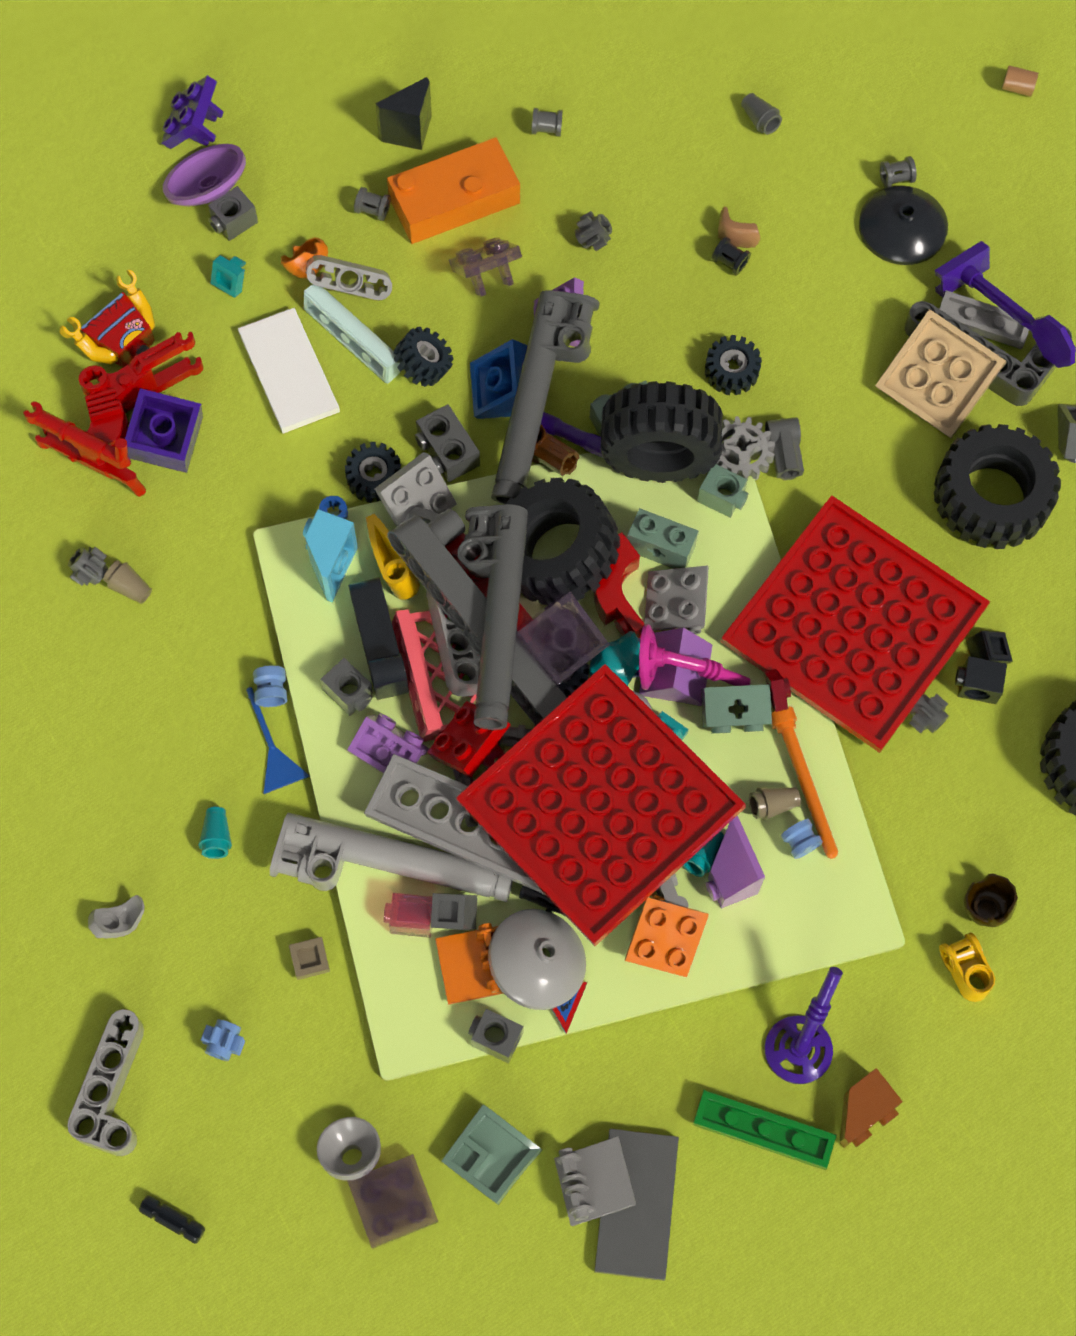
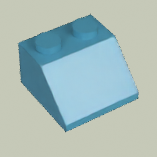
(330, 548)

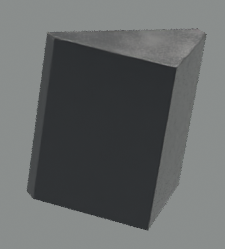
(405, 116)

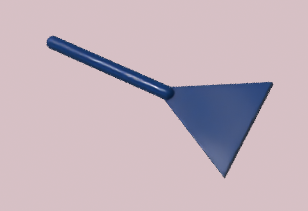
(280, 768)

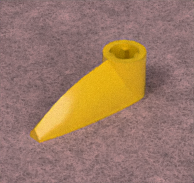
(392, 567)

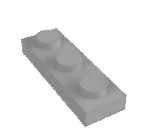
(984, 319)

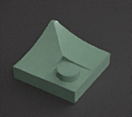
(491, 1154)

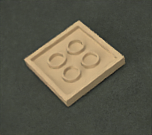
(940, 373)

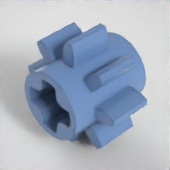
(222, 1040)

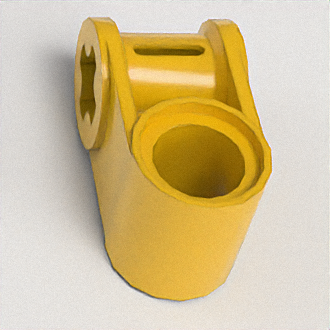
(967, 960)

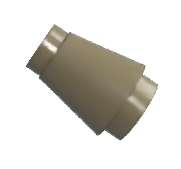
(127, 582)
(773, 801)

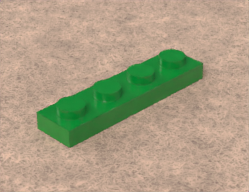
(764, 1130)

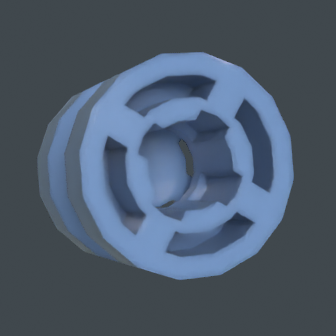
(270, 686)

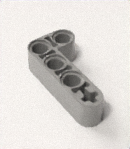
(453, 660)
(114, 1079)

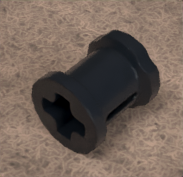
(731, 256)

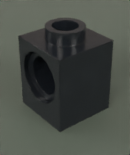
(981, 680)

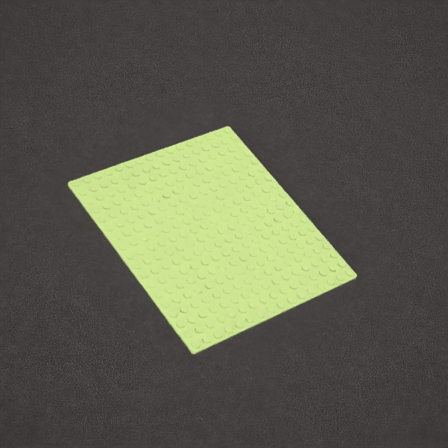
(808, 908)

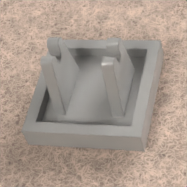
(415, 486)

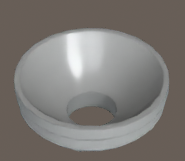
(346, 1135)

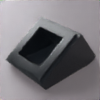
(990, 646)

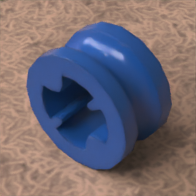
(334, 501)

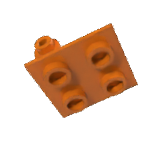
(666, 936)
(466, 965)

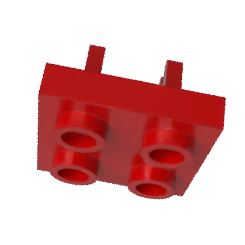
(465, 745)

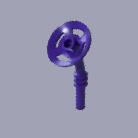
(803, 1039)

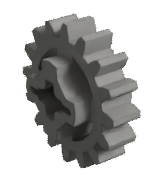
(752, 444)

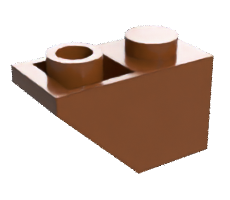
(865, 1105)

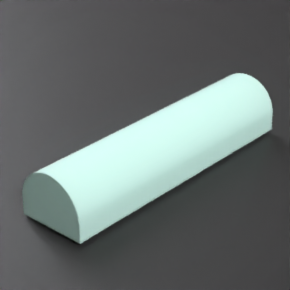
(351, 332)

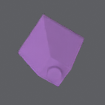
(735, 869)

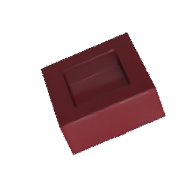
(779, 689)

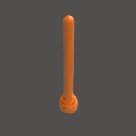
(785, 724)

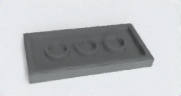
(637, 1238)

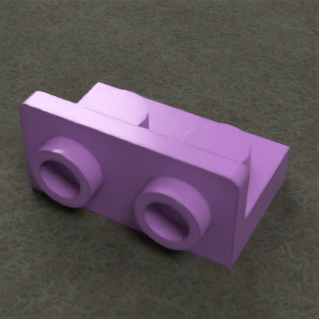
(380, 739)

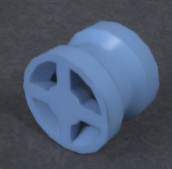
(801, 838)

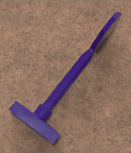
(1047, 331)

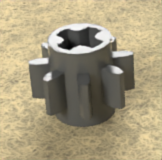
(593, 231)
(88, 566)
(929, 713)

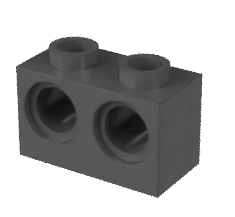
(453, 441)

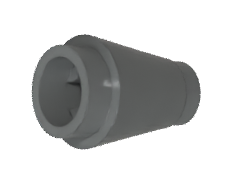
(762, 114)

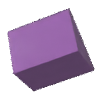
(674, 682)

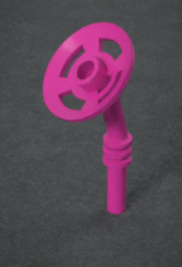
(653, 656)

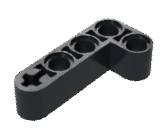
(378, 639)

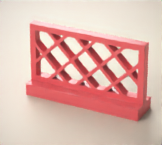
(419, 682)

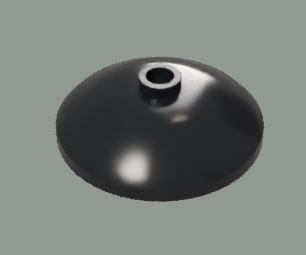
(903, 237)

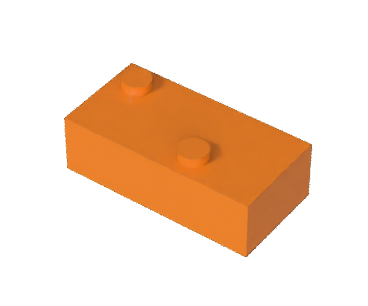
(454, 190)

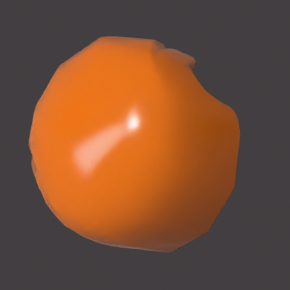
(301, 255)

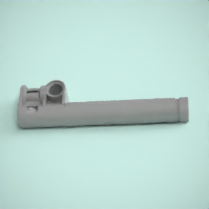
(312, 843)

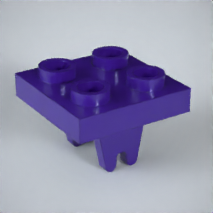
(189, 113)

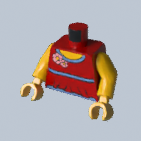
(118, 329)

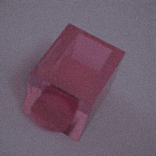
(409, 915)

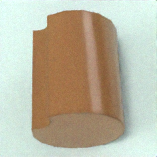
(1020, 81)

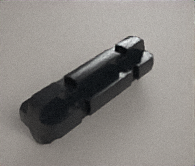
(172, 1219)

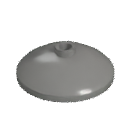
(525, 971)

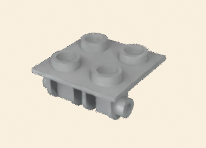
(677, 598)
(594, 1181)

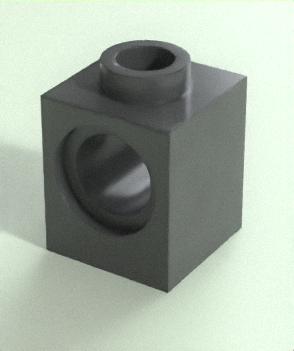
(232, 203)
(343, 675)
(454, 911)
(504, 1048)

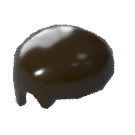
(991, 901)

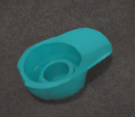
(620, 657)

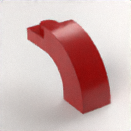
(609, 596)

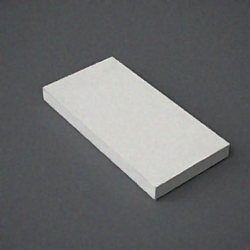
(288, 370)

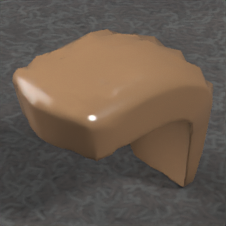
(741, 234)

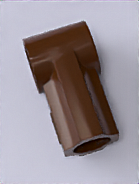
(554, 454)

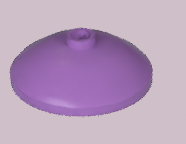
(205, 175)

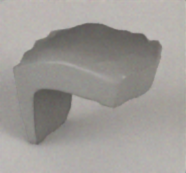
(117, 920)

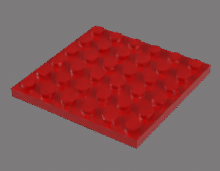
(855, 623)
(600, 804)

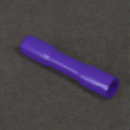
(556, 427)

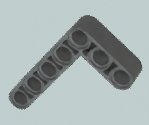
(1011, 374)

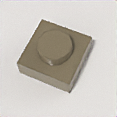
(309, 958)

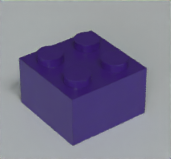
(163, 430)

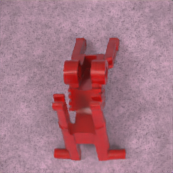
(104, 443)

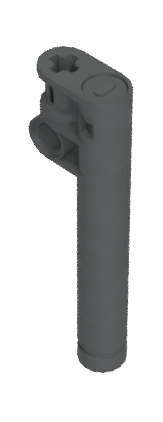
(556, 323)
(500, 540)

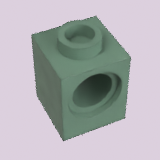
(718, 479)

